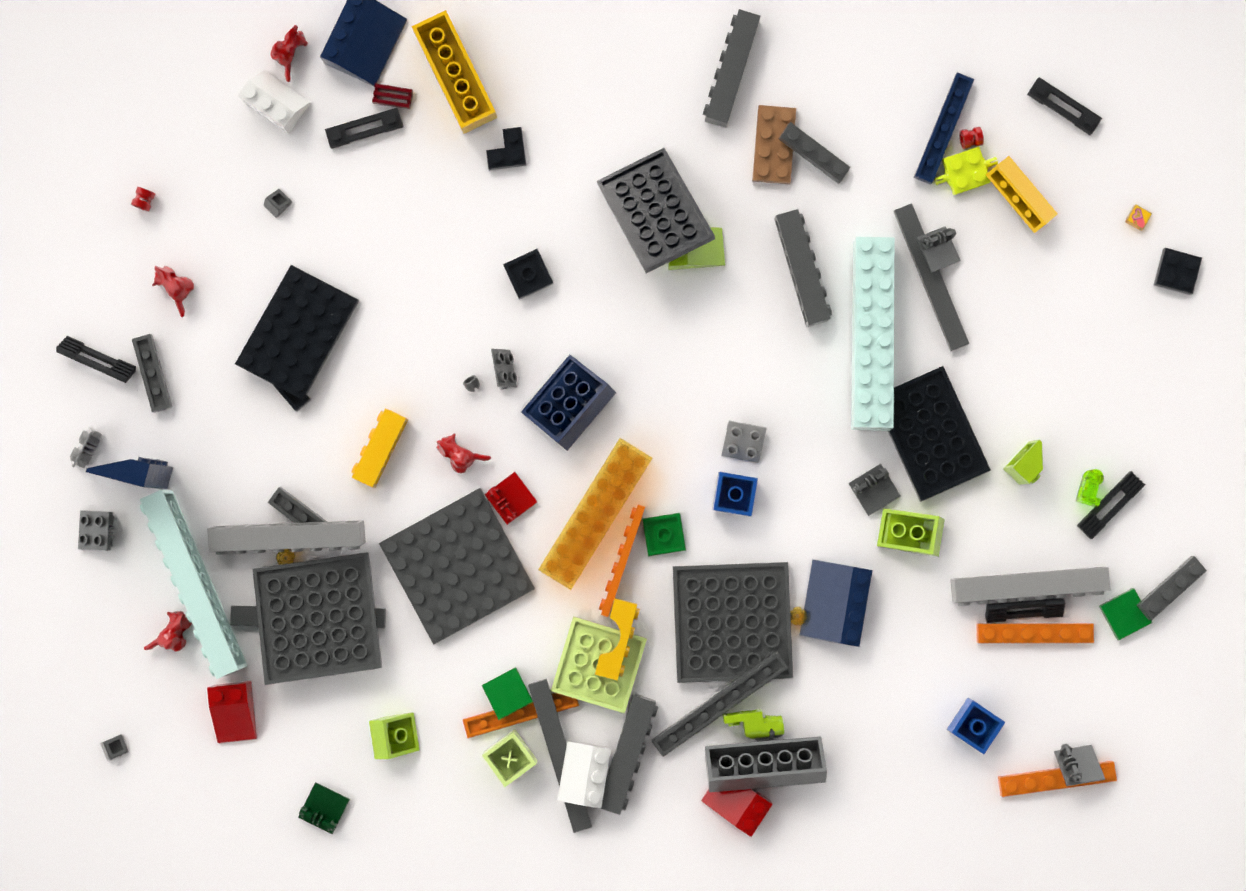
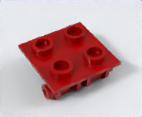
(510, 498)

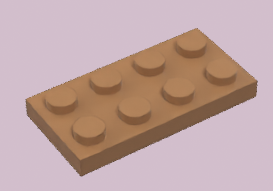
(771, 155)

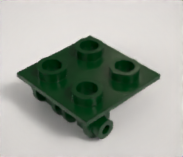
(323, 808)

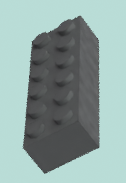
(765, 764)

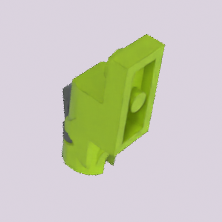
(755, 725)

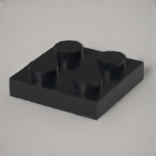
(1177, 271)
(528, 274)

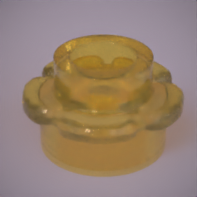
(290, 557)
(802, 616)

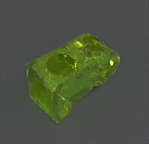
(1089, 487)

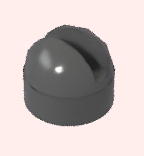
(471, 383)

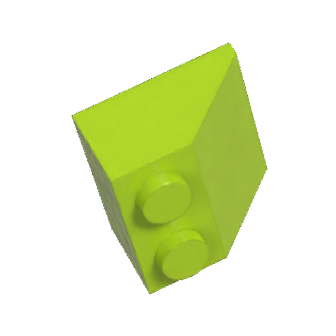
(1026, 463)
(394, 736)

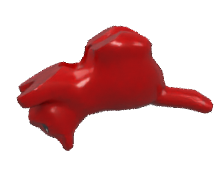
(284, 50)
(176, 287)
(460, 457)
(172, 635)

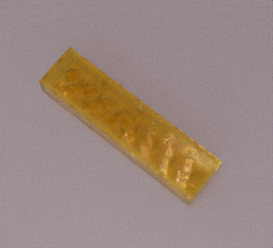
(595, 513)

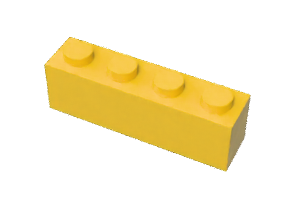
(1021, 194)
(380, 448)

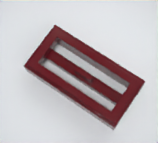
(376, 93)

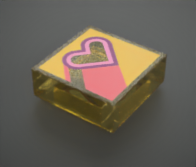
(1138, 217)

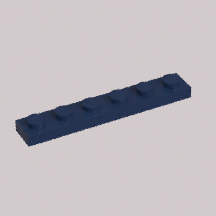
(943, 128)

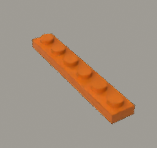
(618, 568)
(1035, 632)
(1046, 780)

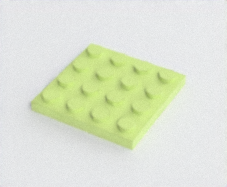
(579, 661)

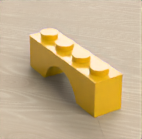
(610, 663)

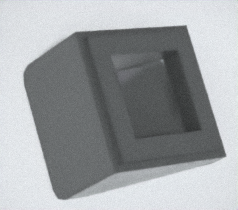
(277, 203)
(114, 747)

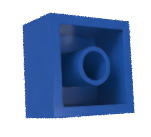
(734, 494)
(976, 725)

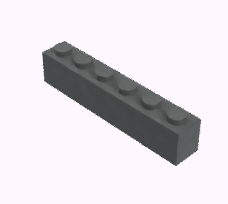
(732, 68)
(802, 267)
(627, 752)

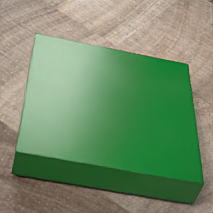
(664, 534)
(1124, 615)
(507, 693)

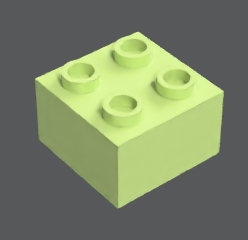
(509, 758)

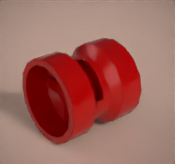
(971, 137)
(143, 194)

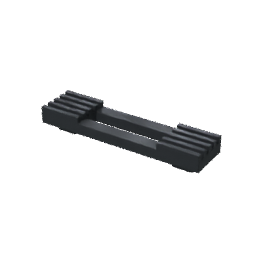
(1086, 122)
(337, 135)
(71, 348)
(1091, 525)
(1051, 609)

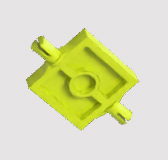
(966, 170)

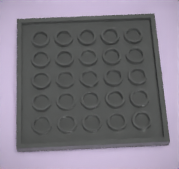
(457, 566)
(317, 618)
(730, 619)

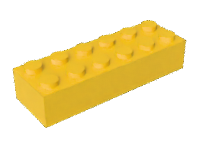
(454, 72)

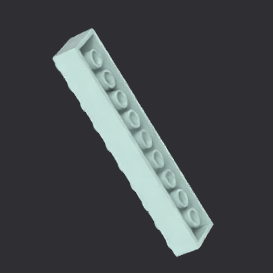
(873, 334)
(193, 583)

